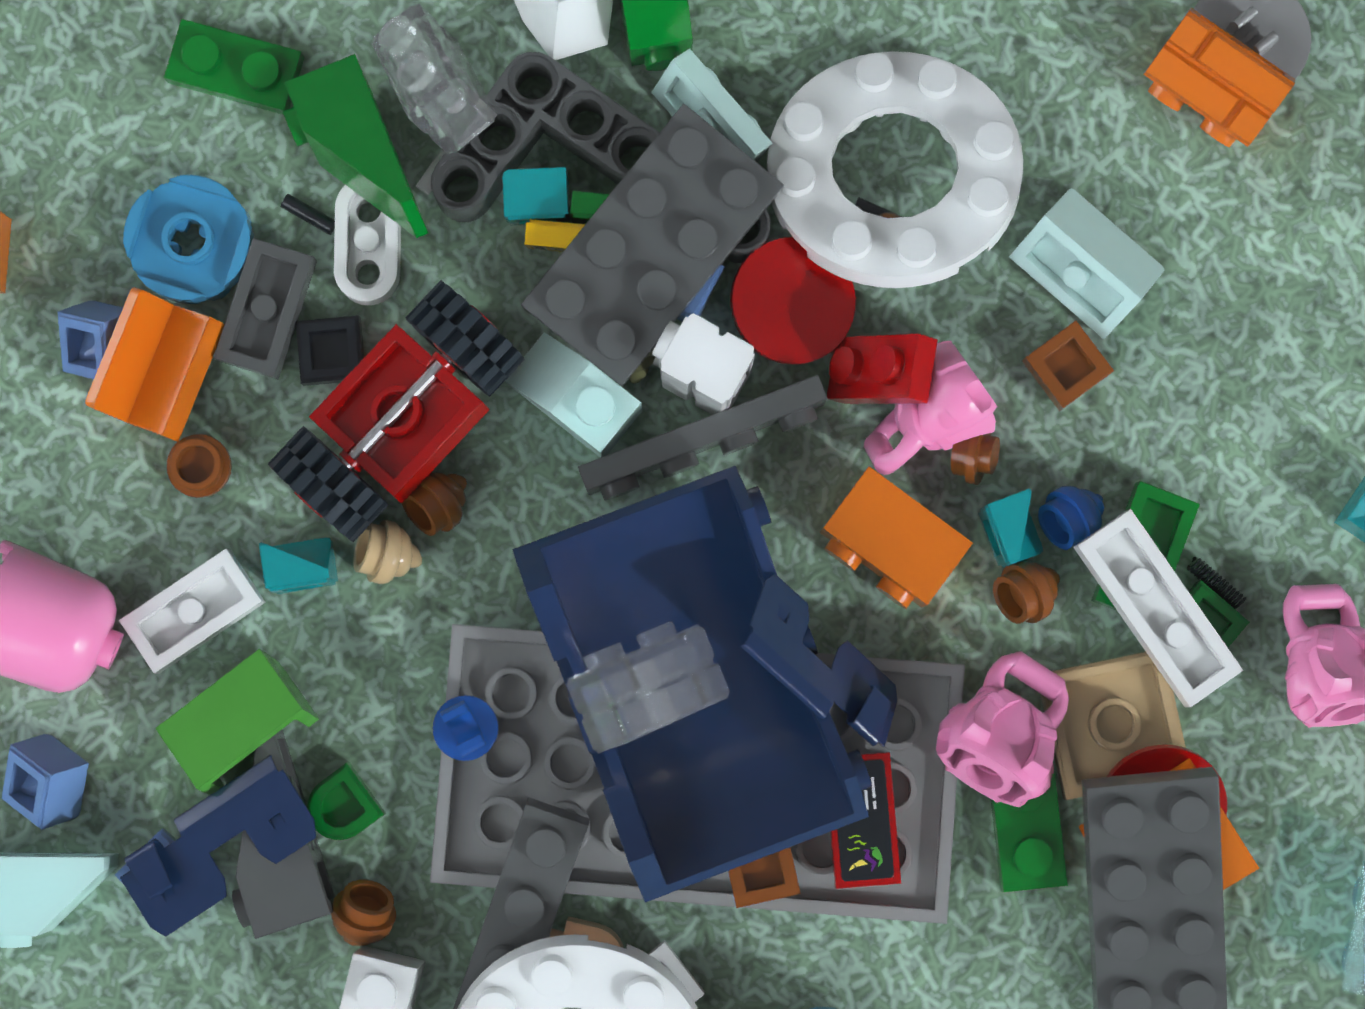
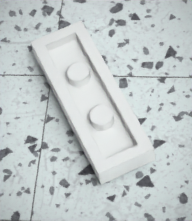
(1158, 608)

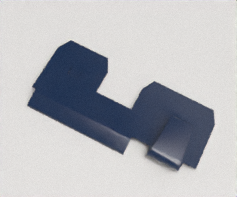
(852, 681)
(185, 867)

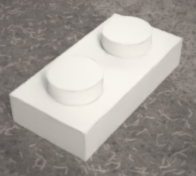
(192, 611)

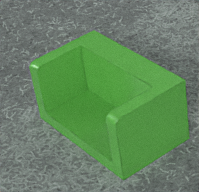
(233, 719)

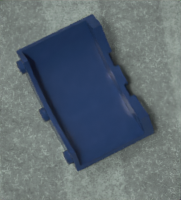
(737, 773)

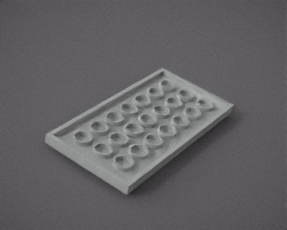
(546, 759)

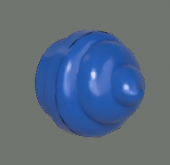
(1070, 515)

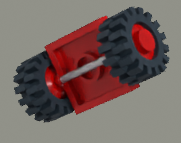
(398, 412)

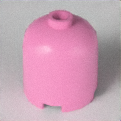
(53, 621)

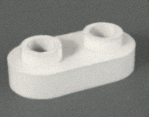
(362, 244)

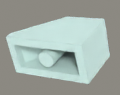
(575, 394)
(44, 890)

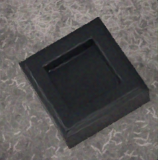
(328, 348)

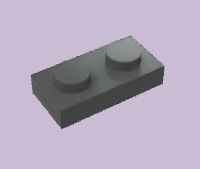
(265, 308)

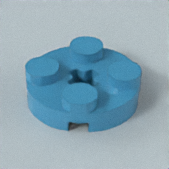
(173, 208)

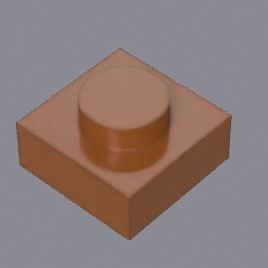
(1067, 365)
(765, 879)

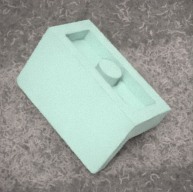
(1087, 263)

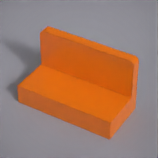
(154, 364)

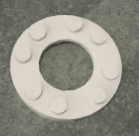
(900, 249)
(576, 974)

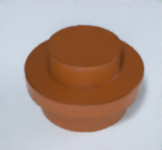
(975, 457)
(199, 466)

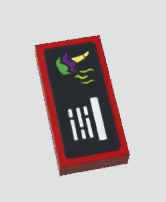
(868, 849)

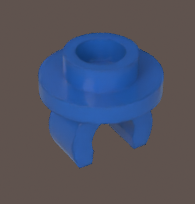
(465, 728)

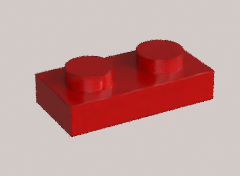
(882, 369)

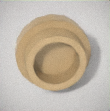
(385, 552)

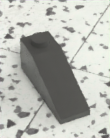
(286, 892)

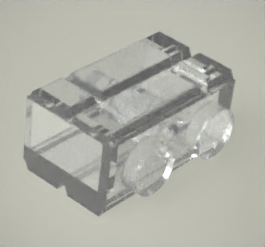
(433, 79)
(648, 687)

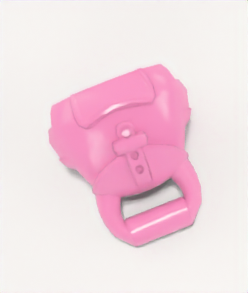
(954, 412)
(1324, 660)
(1002, 739)

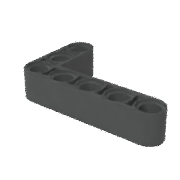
(552, 117)

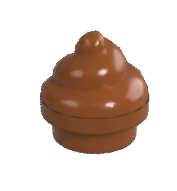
(437, 503)
(1026, 591)
(363, 912)

